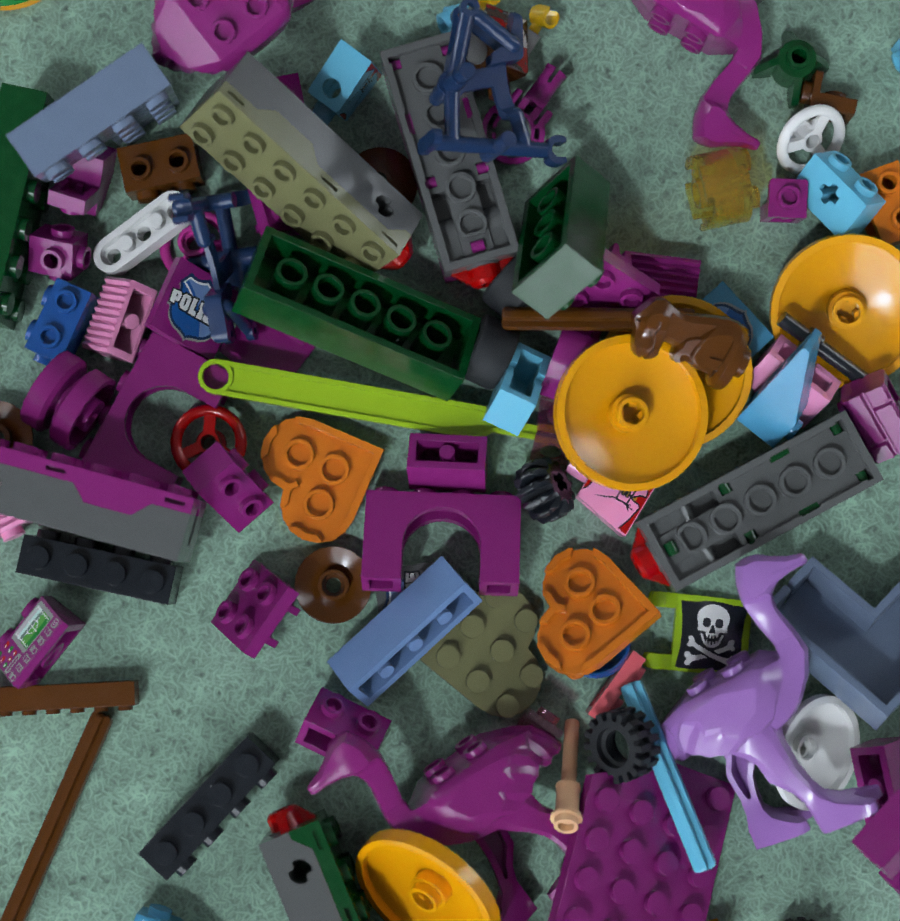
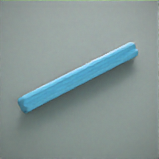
(672, 785)

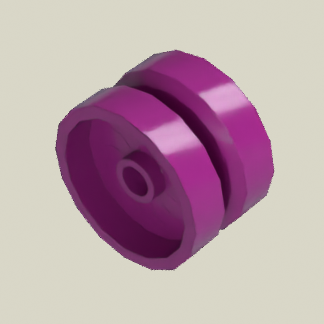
(67, 400)

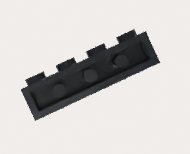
(99, 569)
(212, 802)

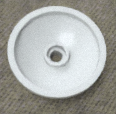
(821, 742)

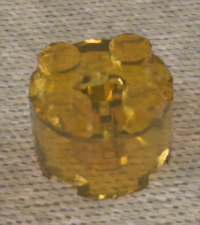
(721, 188)

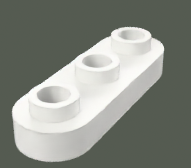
(129, 237)

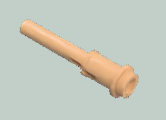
(566, 812)

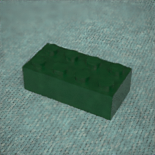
(562, 238)

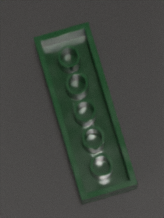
(21, 201)
(357, 314)

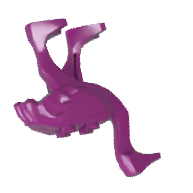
(714, 29)
(216, 33)
(464, 798)

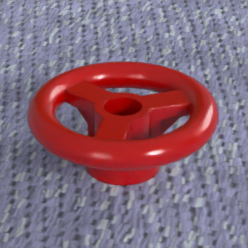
(210, 414)

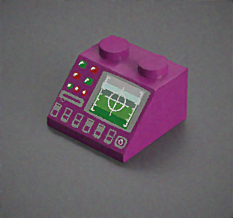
(37, 641)

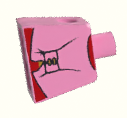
(611, 506)

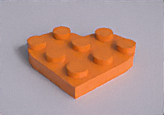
(320, 475)
(589, 613)

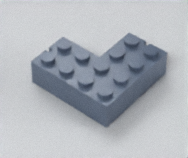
(105, 107)
(848, 640)

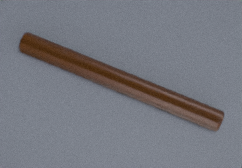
(58, 817)

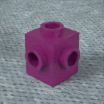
(58, 251)

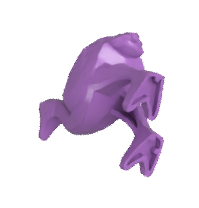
(743, 713)

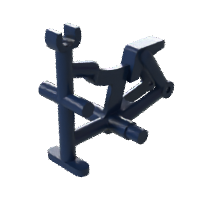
(462, 77)
(226, 266)

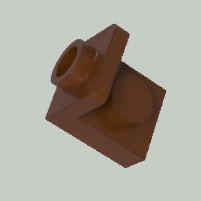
(811, 95)

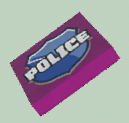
(179, 312)

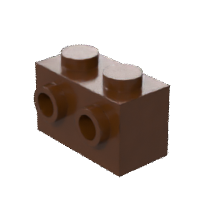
(160, 167)

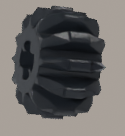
(544, 490)

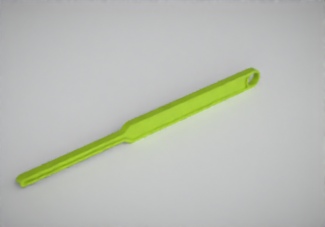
(355, 401)

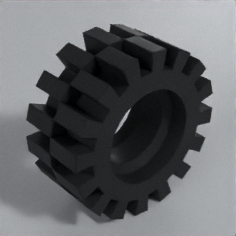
(638, 738)

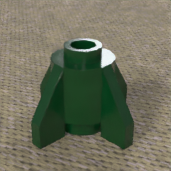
(791, 66)

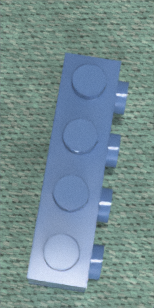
(404, 631)

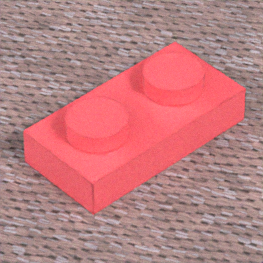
(608, 696)

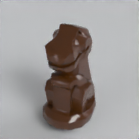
(702, 340)

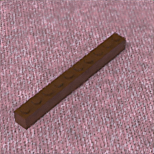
(69, 696)

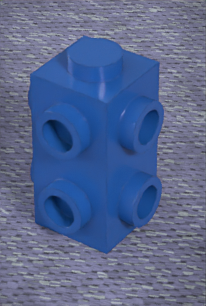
(61, 321)

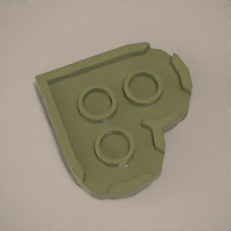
(490, 656)

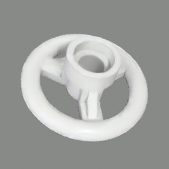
(806, 134)

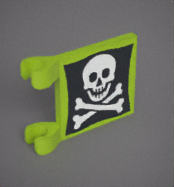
(703, 633)

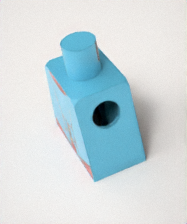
(344, 70)

